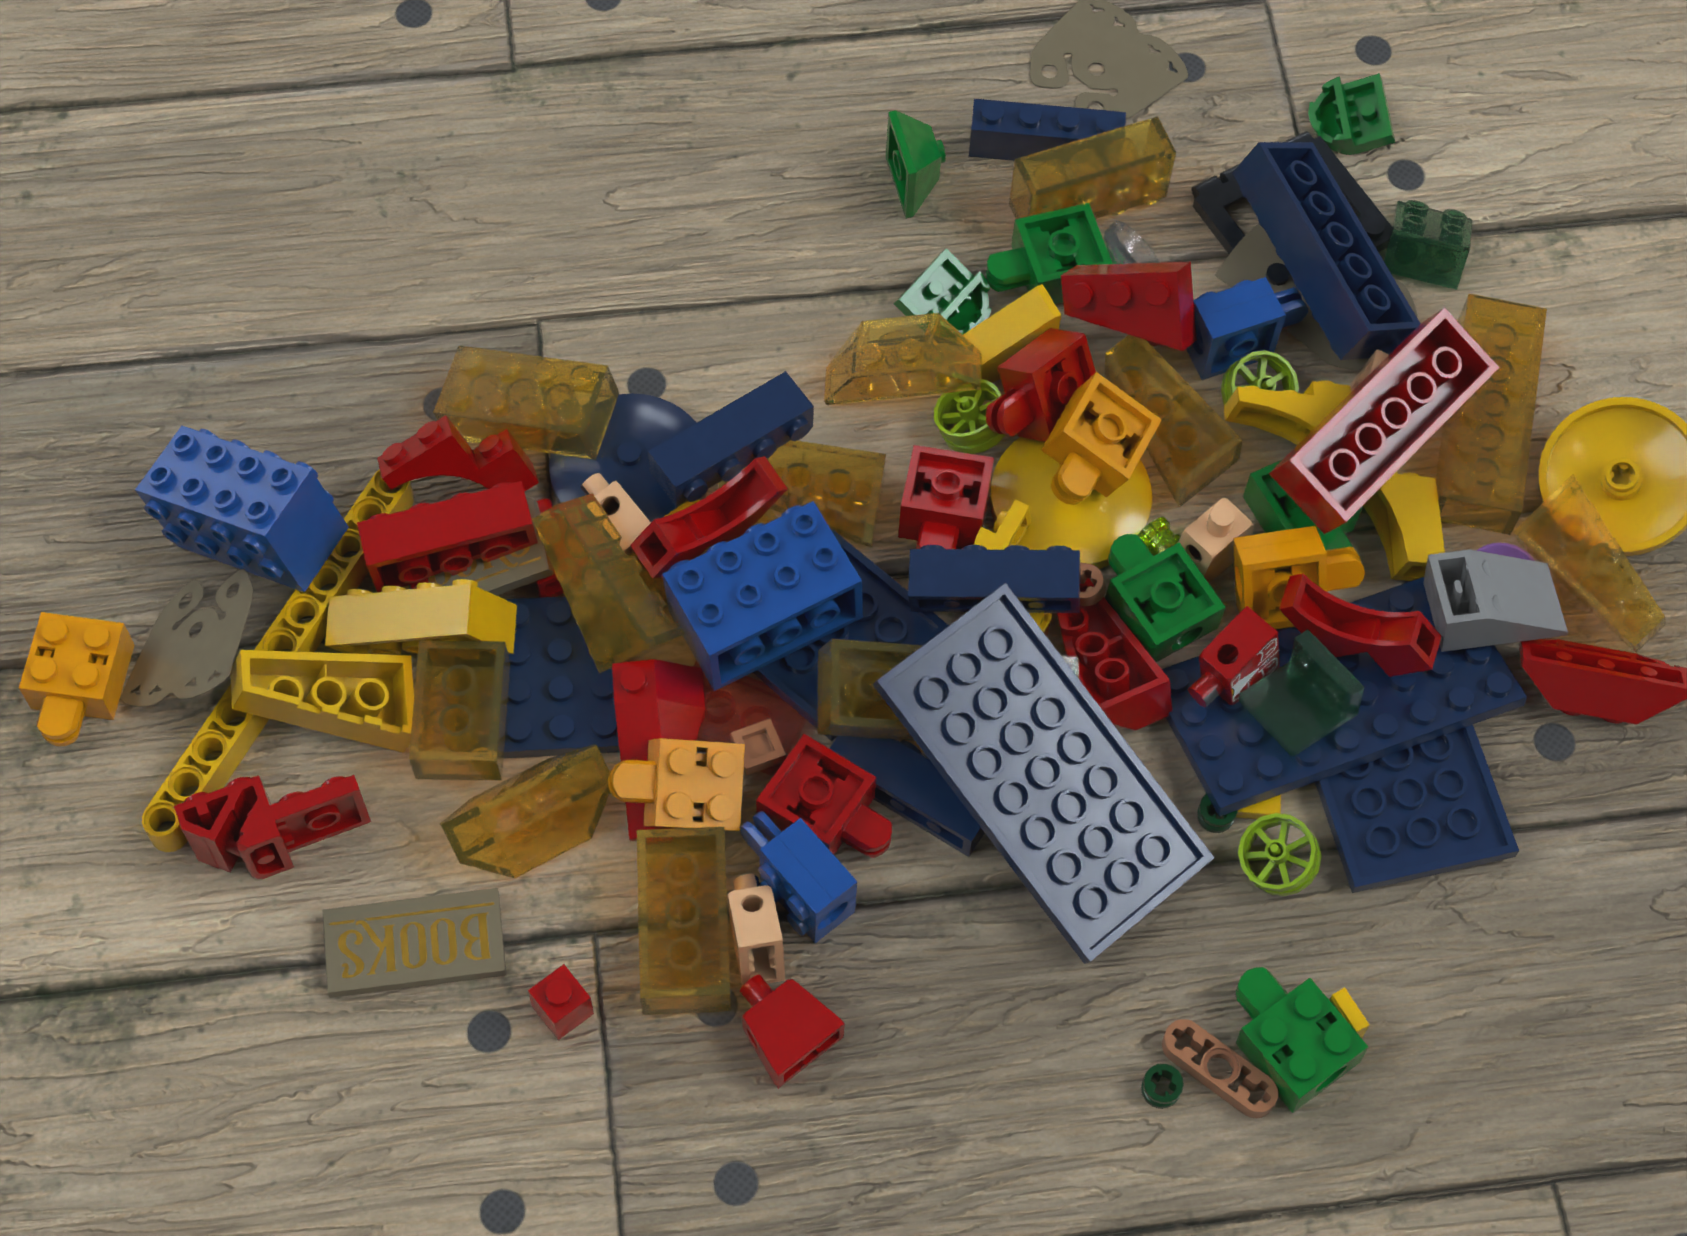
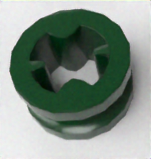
(1209, 822)
(1148, 1087)

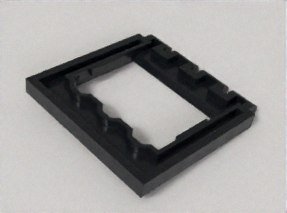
(1215, 193)

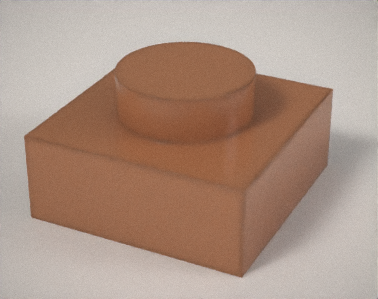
(761, 746)

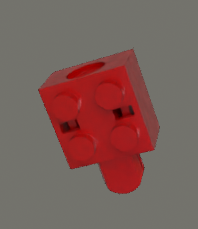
(1040, 384)
(944, 497)
(829, 798)

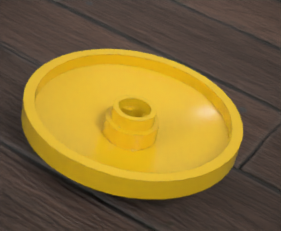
(1629, 466)
(1089, 526)

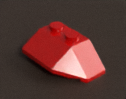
(1602, 680)

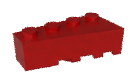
(446, 535)

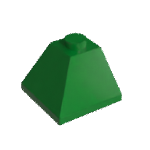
(912, 159)

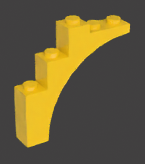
(1401, 510)

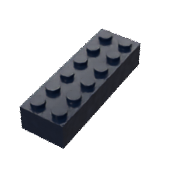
(1325, 249)

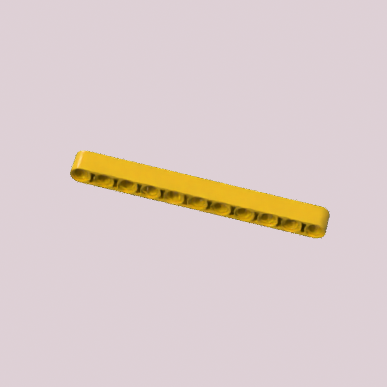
(282, 634)

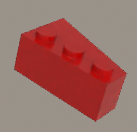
(1135, 299)

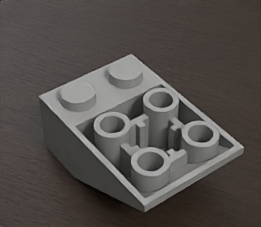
(1490, 599)

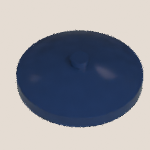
(634, 429)

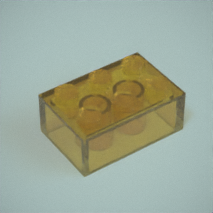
(460, 710)

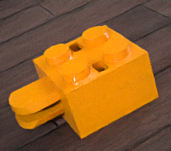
(1098, 440)
(1269, 559)
(74, 673)
(684, 783)

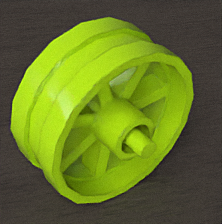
(1278, 363)
(969, 416)
(1279, 854)

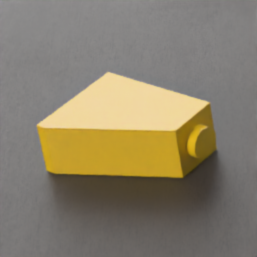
(1013, 329)

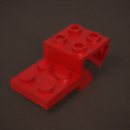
(246, 825)

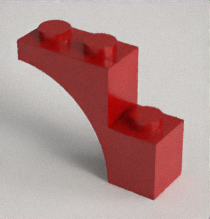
(442, 450)
(711, 520)
(1395, 640)

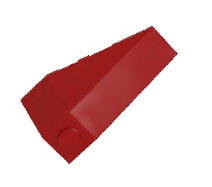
(653, 703)

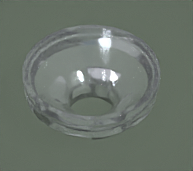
(1127, 246)

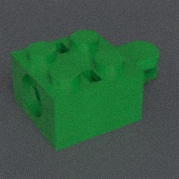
(1046, 248)
(1279, 512)
(1161, 596)
(1295, 1036)

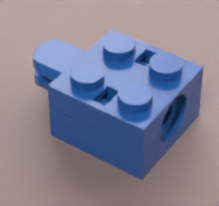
(1240, 323)
(802, 875)

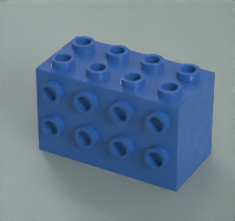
(243, 507)
(763, 594)

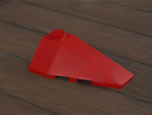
(1115, 665)

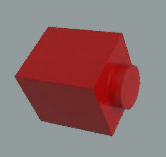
(561, 1002)

